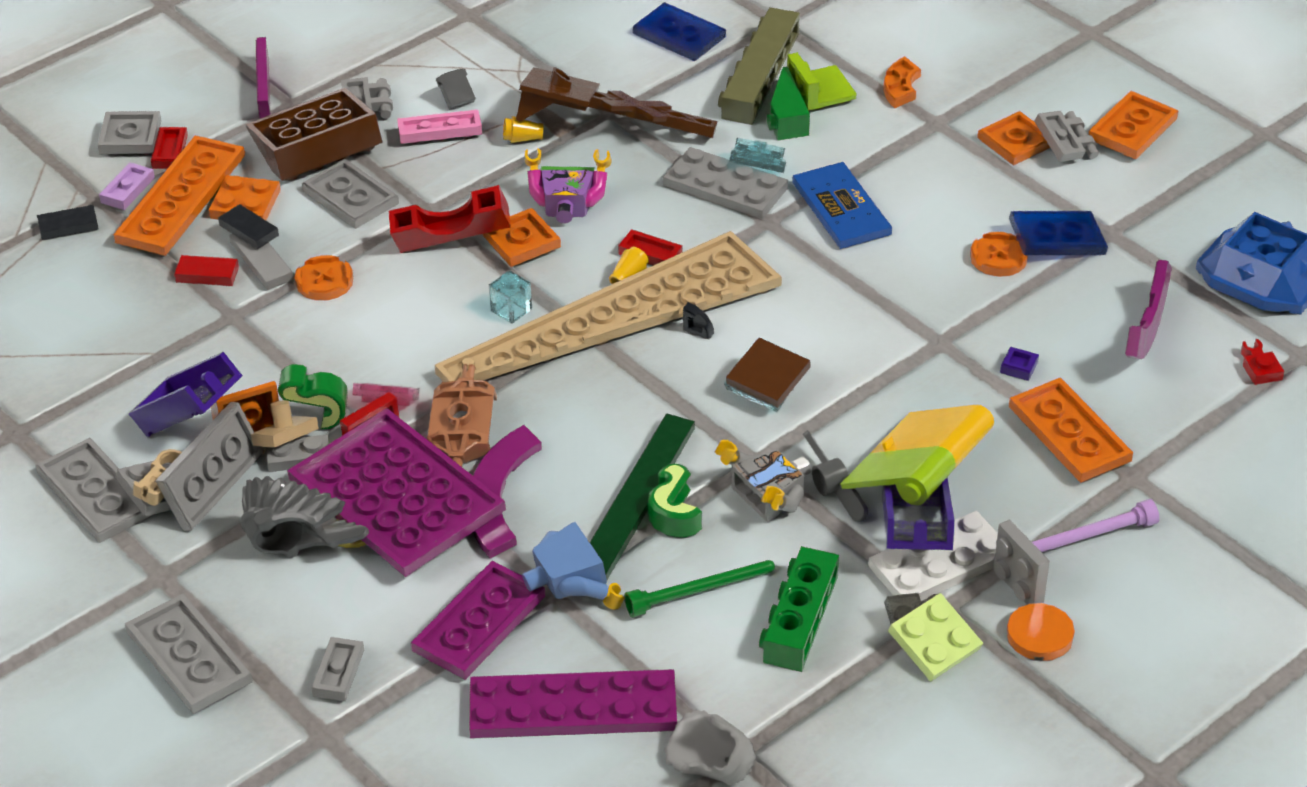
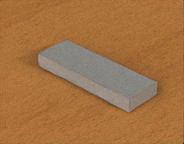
(263, 262)

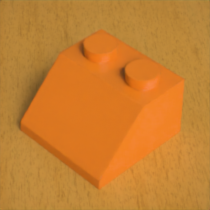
(254, 403)

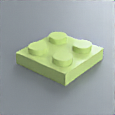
(935, 637)

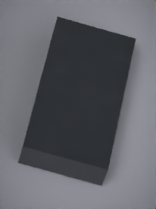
(67, 222)
(248, 226)

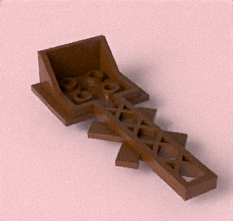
(547, 87)

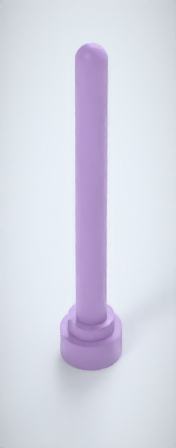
(1143, 514)

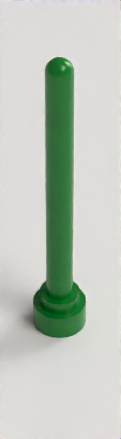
(638, 601)

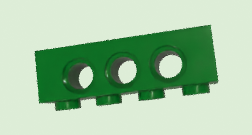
(799, 608)

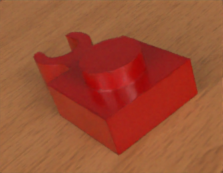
(1259, 365)

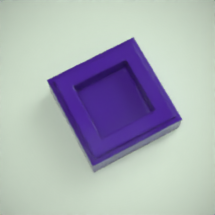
(1019, 363)

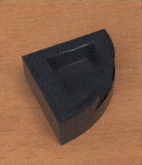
(697, 321)

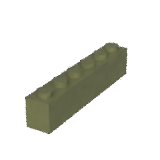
(759, 66)

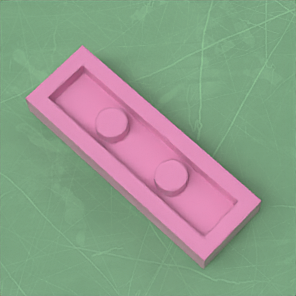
(439, 126)

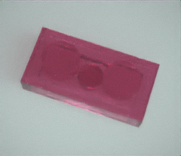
(370, 392)

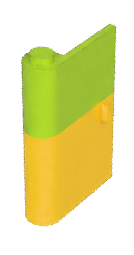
(922, 451)

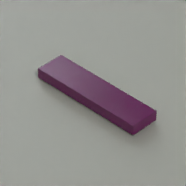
(262, 76)

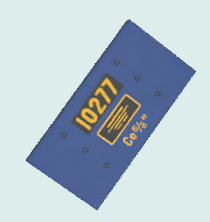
(842, 205)

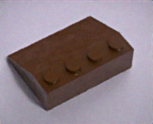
(315, 133)

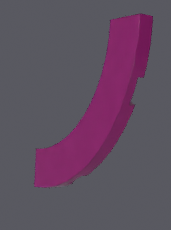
(1142, 337)
(493, 471)

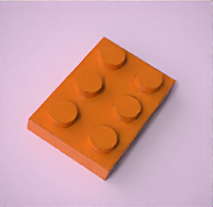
(1133, 124)

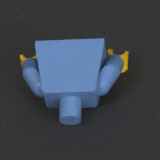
(571, 568)

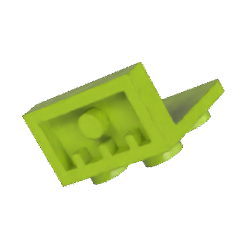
(819, 86)

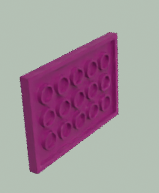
(400, 490)

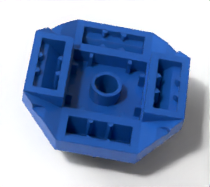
(1259, 264)

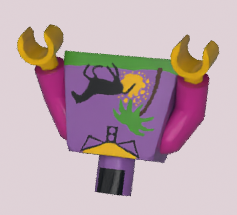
(567, 190)

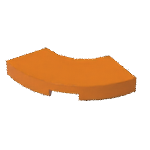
(899, 82)

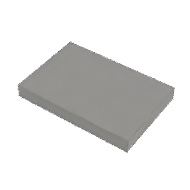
(350, 193)

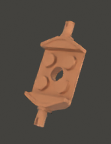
(467, 436)

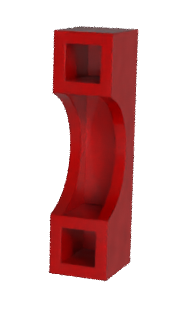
(419, 228)

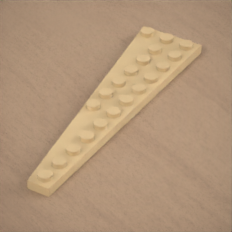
(703, 275)

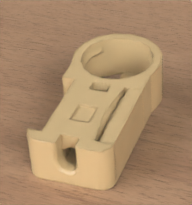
(147, 488)

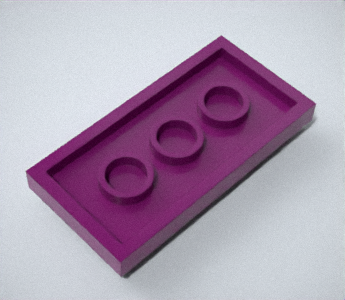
(477, 620)

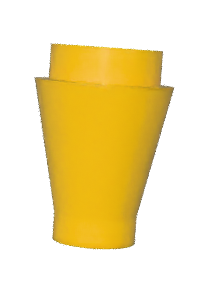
(521, 130)
(630, 263)

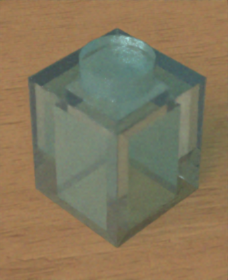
(510, 296)

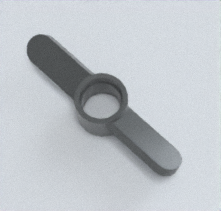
(827, 480)

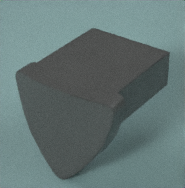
(456, 88)

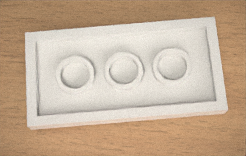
(938, 570)

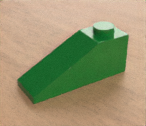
(788, 110)

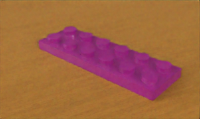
(572, 703)

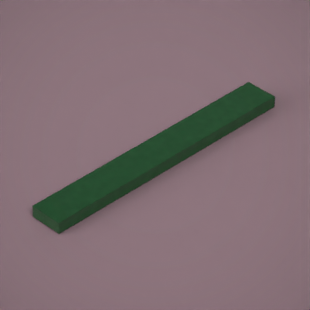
(632, 501)

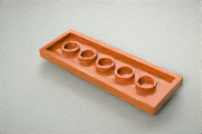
(179, 195)

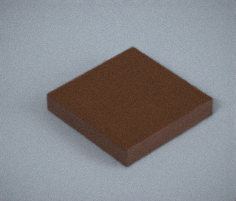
(768, 372)

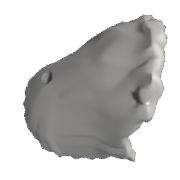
(705, 743)

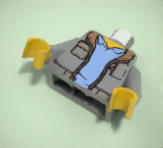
(766, 480)

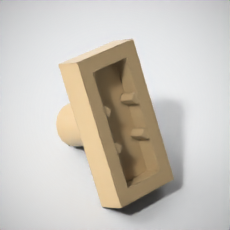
(284, 427)

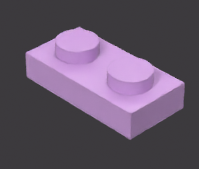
(127, 186)

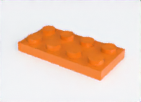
(1070, 429)

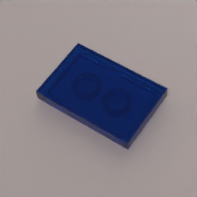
(679, 31)
(1058, 233)

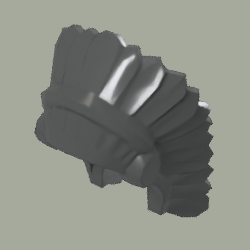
(292, 517)

